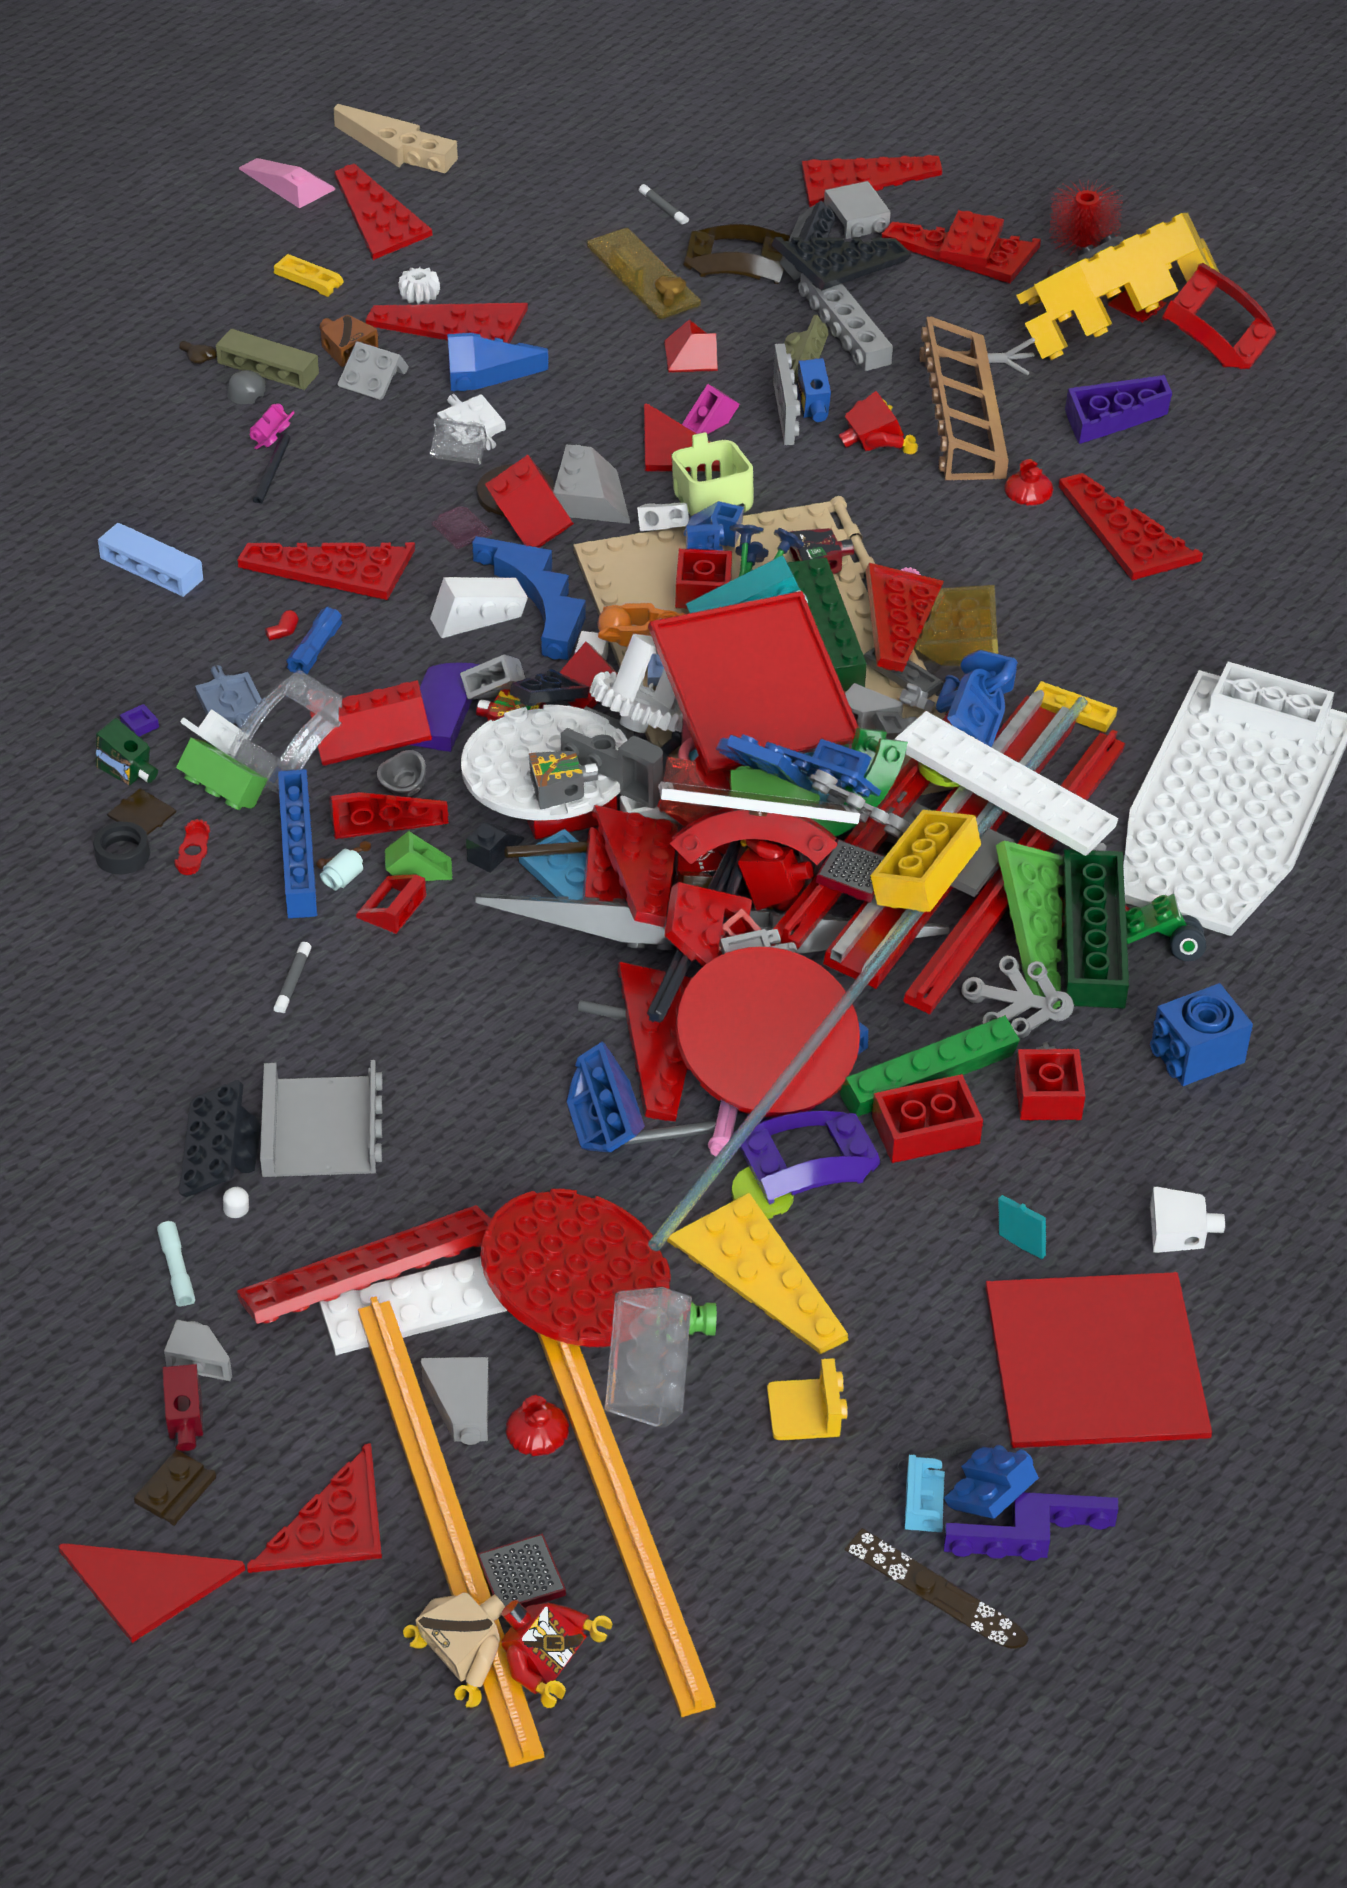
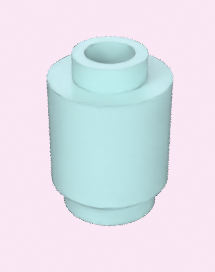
(342, 869)

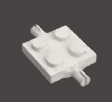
(476, 410)

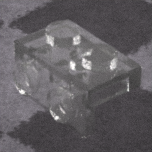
(458, 441)

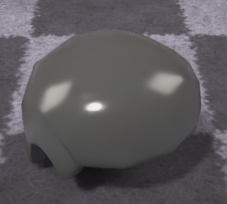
(245, 387)

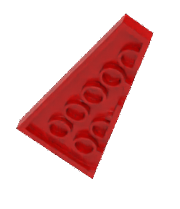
(379, 216)
(1004, 264)
(1128, 534)
(333, 565)

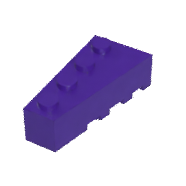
(1116, 406)

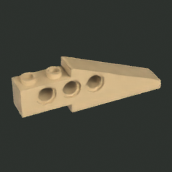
(396, 139)

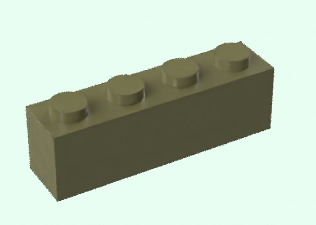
(267, 358)

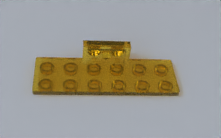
(639, 270)

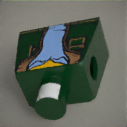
(123, 754)

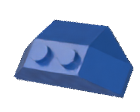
(602, 1102)

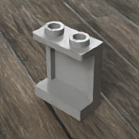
(858, 209)

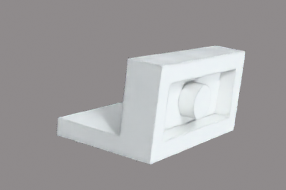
(215, 730)

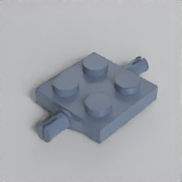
(229, 695)

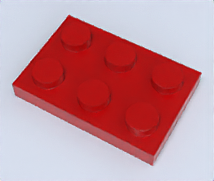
(972, 238)

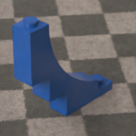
(547, 589)

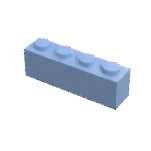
(150, 559)

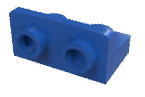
(705, 536)

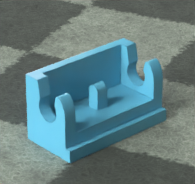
(924, 1495)

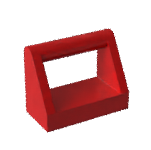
(395, 916)

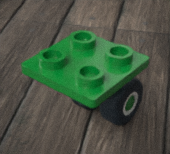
(1164, 916)

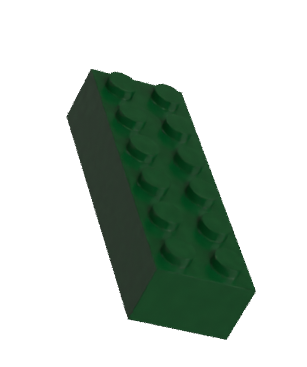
(832, 619)
(1094, 929)

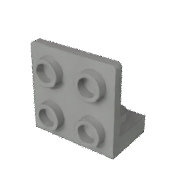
(371, 370)

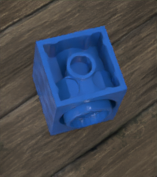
(1201, 1034)

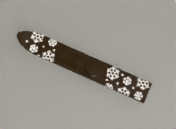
(937, 1590)

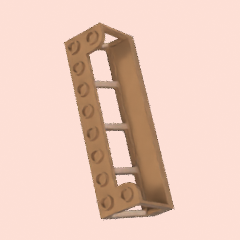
(930, 355)

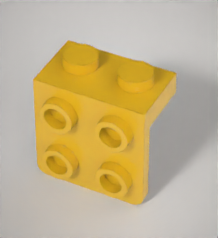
(808, 1406)

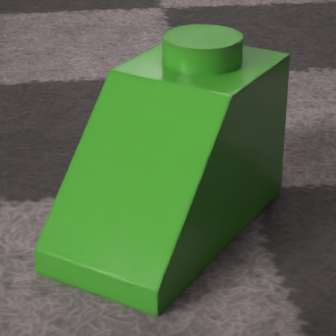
(415, 856)

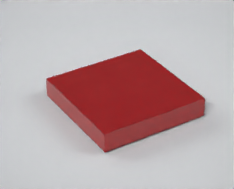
(583, 668)

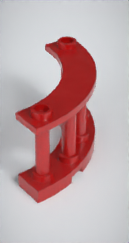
(737, 824)

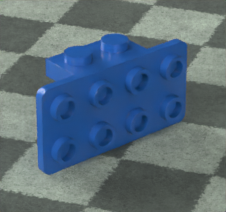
(839, 761)

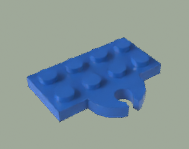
(769, 759)

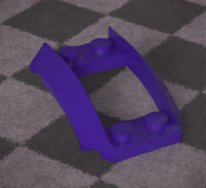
(777, 1180)

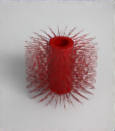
(1085, 217)

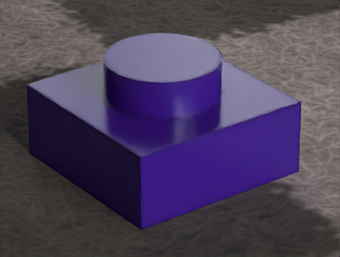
(140, 720)

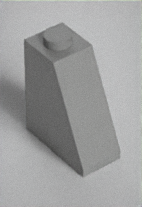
(460, 1395)

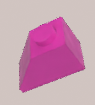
(710, 411)

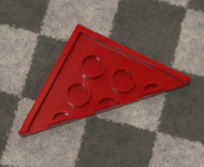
(665, 437)
(332, 1526)
(144, 1586)

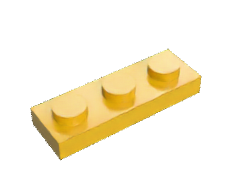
(1094, 715)

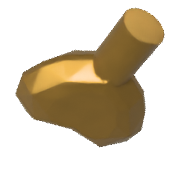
(670, 287)

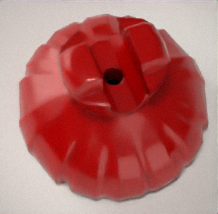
(1029, 485)
(537, 1427)

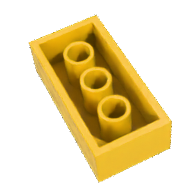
(926, 860)

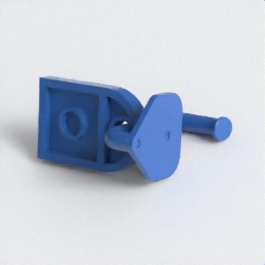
(979, 701)

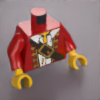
(544, 1642)

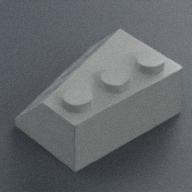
(590, 486)

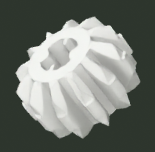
(419, 285)

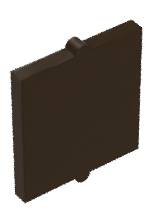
(142, 810)

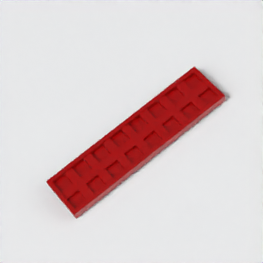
(364, 1265)

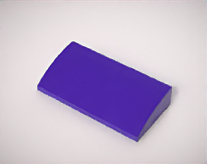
(444, 704)

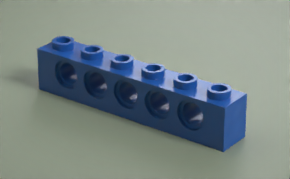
(297, 844)

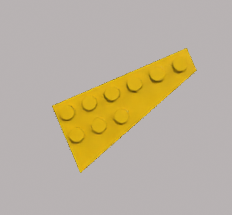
(755, 1262)

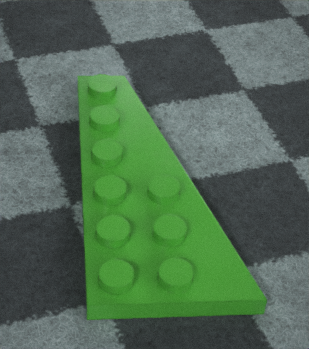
(1035, 908)

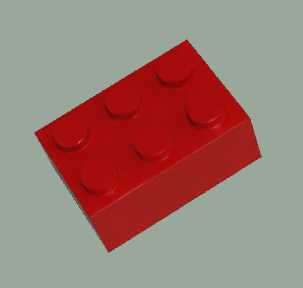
(927, 1118)

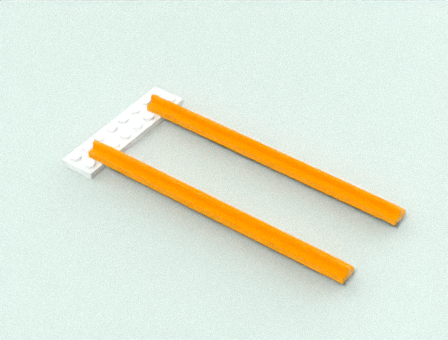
(459, 1293)

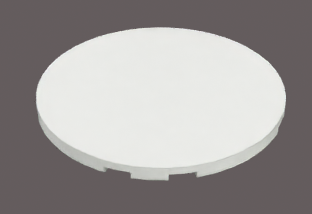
(498, 760)

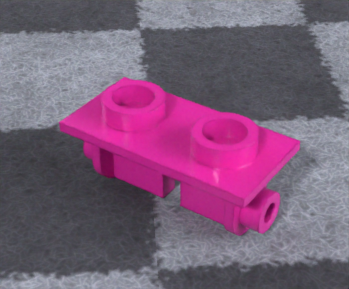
(266, 432)

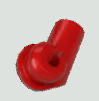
(285, 627)

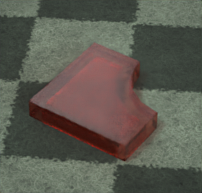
(683, 772)

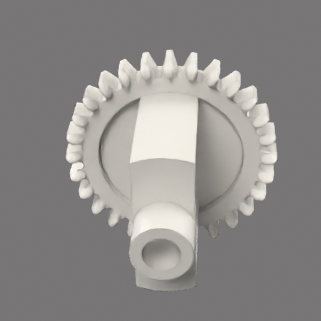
(628, 696)

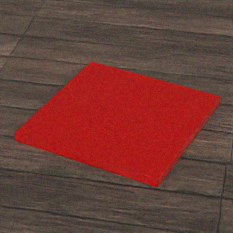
(754, 674)
(1096, 1360)

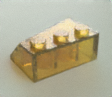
(960, 625)

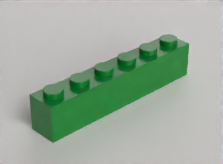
(939, 1060)

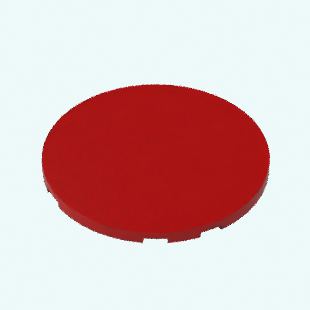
(751, 1018)
(562, 1261)

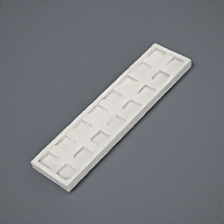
(1007, 783)

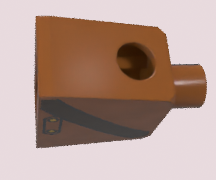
(341, 335)

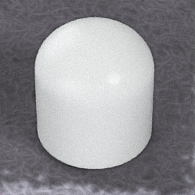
(235, 1202)

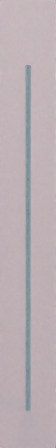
(833, 1017)

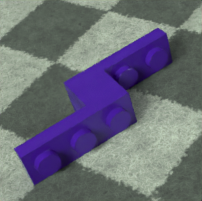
(1030, 1525)

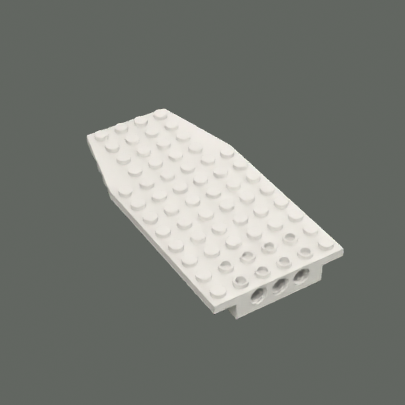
(1232, 794)

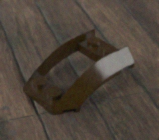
(766, 265)

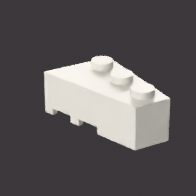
(476, 603)

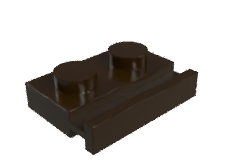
(175, 1487)

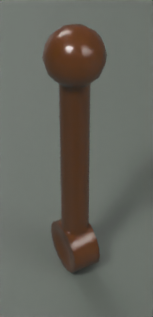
(364, 846)

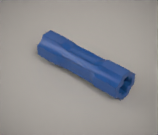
(322, 629)

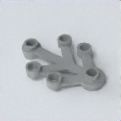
(826, 784)
(1022, 998)

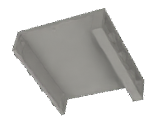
(320, 1124)

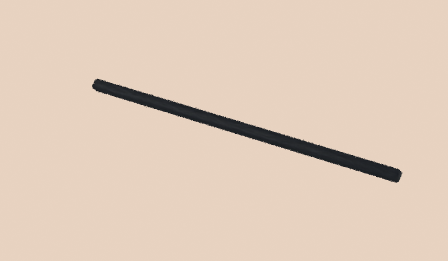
(680, 963)

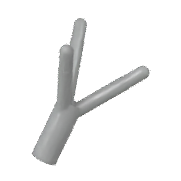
(1010, 355)

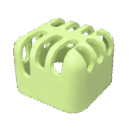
(735, 479)

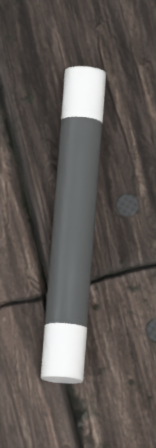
(663, 204)
(292, 977)

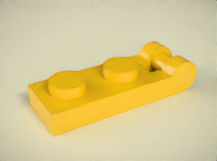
(308, 274)

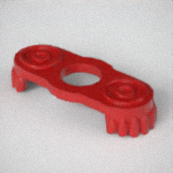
(196, 835)

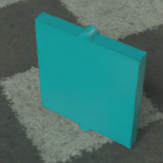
(1022, 1226)

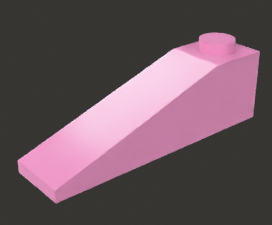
(288, 181)

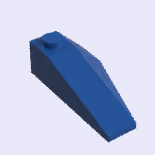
(486, 362)

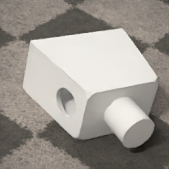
(1181, 1220)

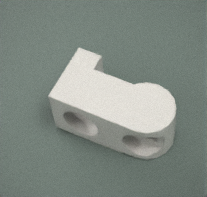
(662, 516)

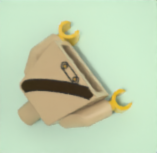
(461, 1637)

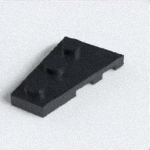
(548, 689)

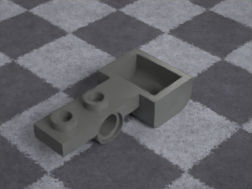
(634, 765)

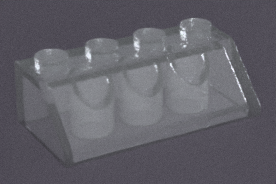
(649, 1355)

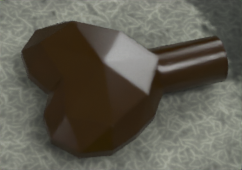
(198, 353)

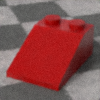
(529, 503)

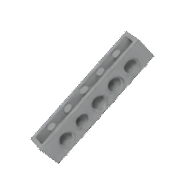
(849, 324)

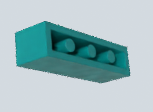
(763, 582)

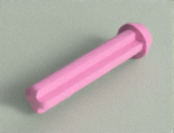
(724, 1127)

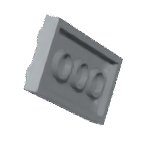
(786, 394)

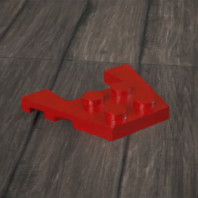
(697, 919)

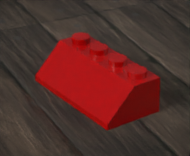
(377, 723)

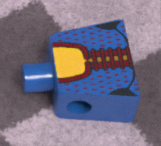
(813, 401)

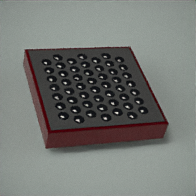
(849, 870)
(522, 1572)

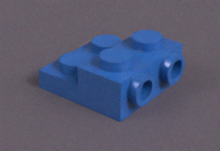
(992, 1481)

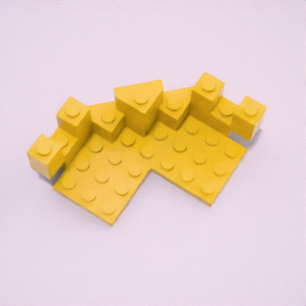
(1136, 263)

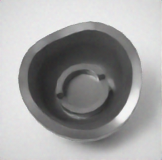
(403, 773)

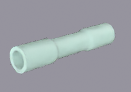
(180, 1279)

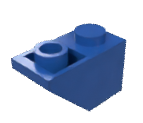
(726, 514)

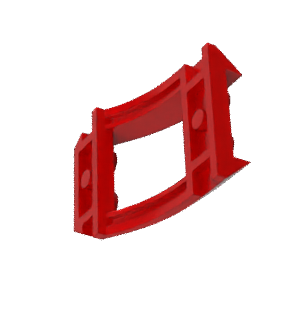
(1191, 298)

